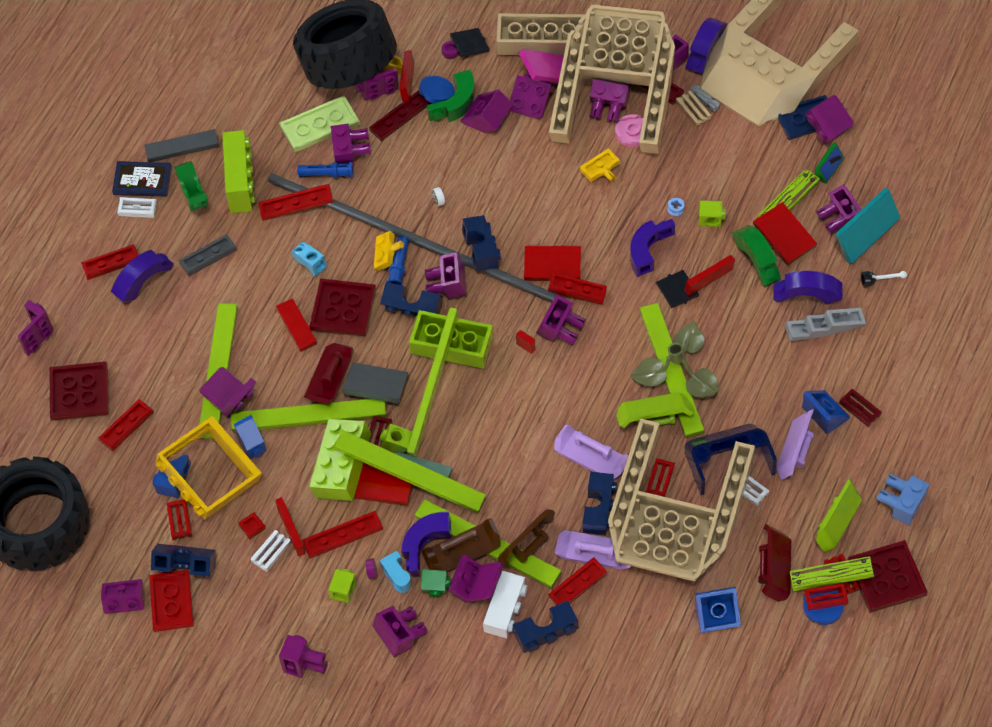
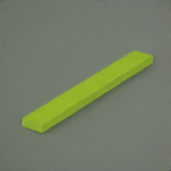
(219, 354)
(675, 378)
(433, 382)
(312, 414)
(409, 471)
(532, 568)

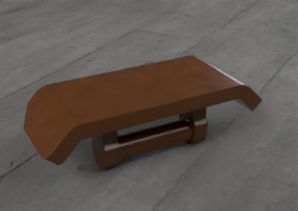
(544, 518)
(473, 543)

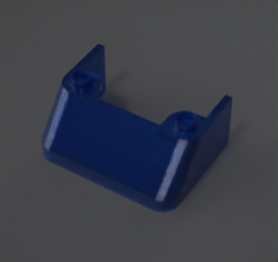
(702, 448)

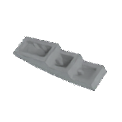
(824, 325)

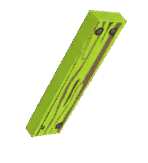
(794, 191)
(831, 573)

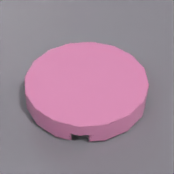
(629, 130)

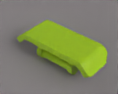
(654, 407)
(838, 517)

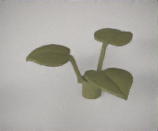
(688, 339)

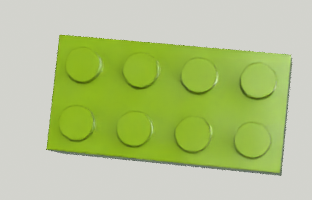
(238, 171)
(468, 345)
(335, 472)

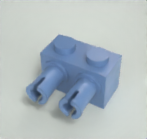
(911, 498)

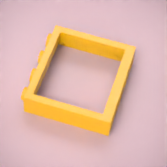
(229, 447)

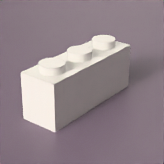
(505, 604)

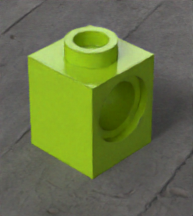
(711, 213)
(402, 435)
(342, 585)

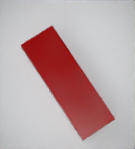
(406, 76)
(109, 262)
(709, 275)
(577, 288)
(296, 325)
(125, 425)
(290, 527)
(578, 582)

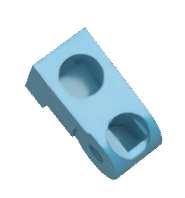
(309, 258)
(397, 576)

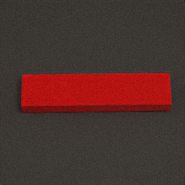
(295, 202)
(342, 534)

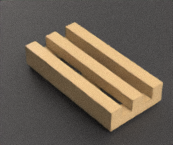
(686, 98)

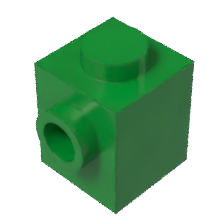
(435, 582)

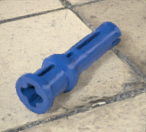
(327, 170)
(396, 269)

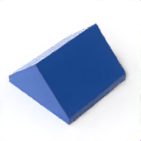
(826, 411)
(717, 609)

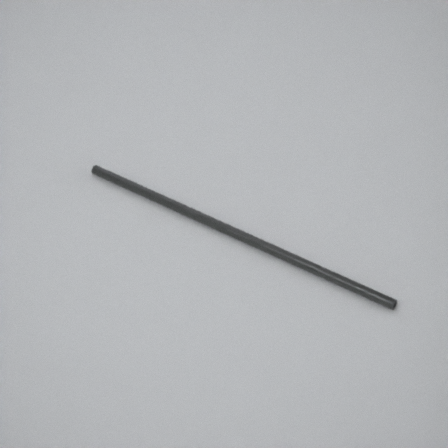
(418, 240)

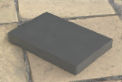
(375, 382)

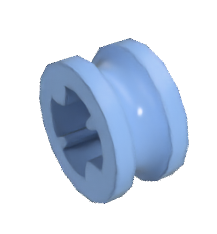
(676, 201)

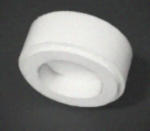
(438, 196)

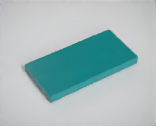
(868, 225)

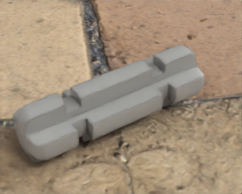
(705, 98)

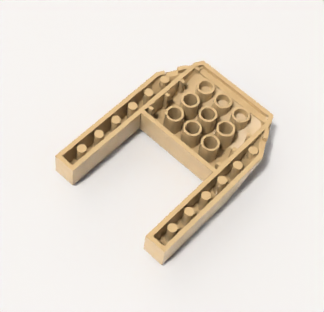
(618, 48)
(759, 80)
(667, 532)

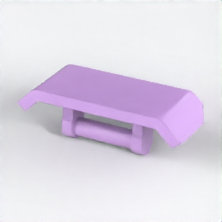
(795, 446)
(589, 452)
(583, 547)

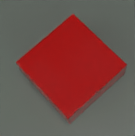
(525, 341)
(251, 525)

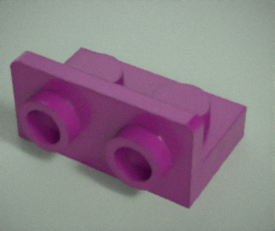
(122, 596)

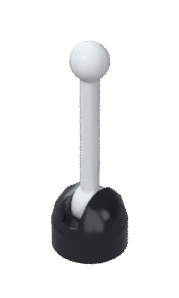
(868, 278)

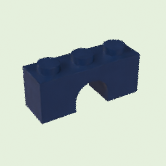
(484, 252)
(395, 298)
(600, 488)
(168, 557)
(531, 636)

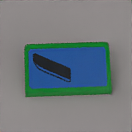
(829, 163)

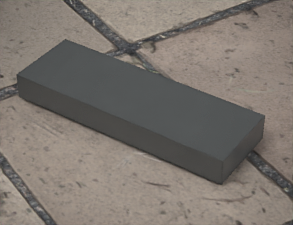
(207, 255)

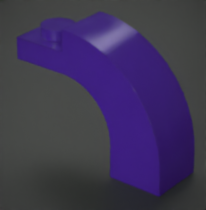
(703, 43)
(641, 242)
(137, 272)
(809, 283)
(422, 531)

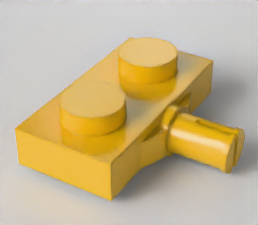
(600, 166)
(385, 250)

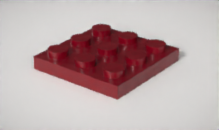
(342, 307)
(78, 390)
(894, 578)

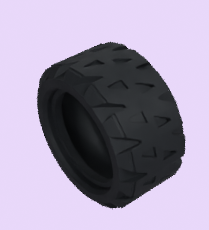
(345, 44)
(63, 535)

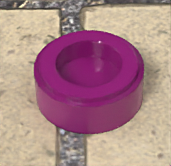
(449, 50)
(371, 568)

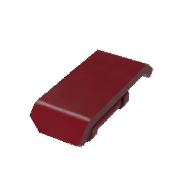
(329, 373)
(775, 565)

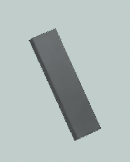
(181, 145)

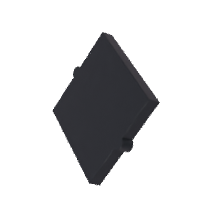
(469, 42)
(674, 287)

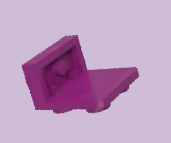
(379, 85)
(530, 96)
(829, 119)
(36, 330)
(226, 391)
(475, 581)

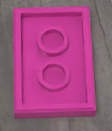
(542, 65)

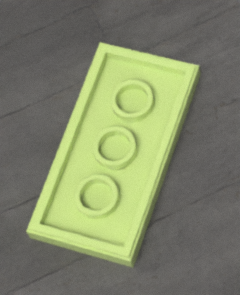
(316, 123)

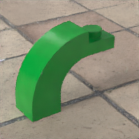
(459, 103)
(190, 185)
(758, 249)

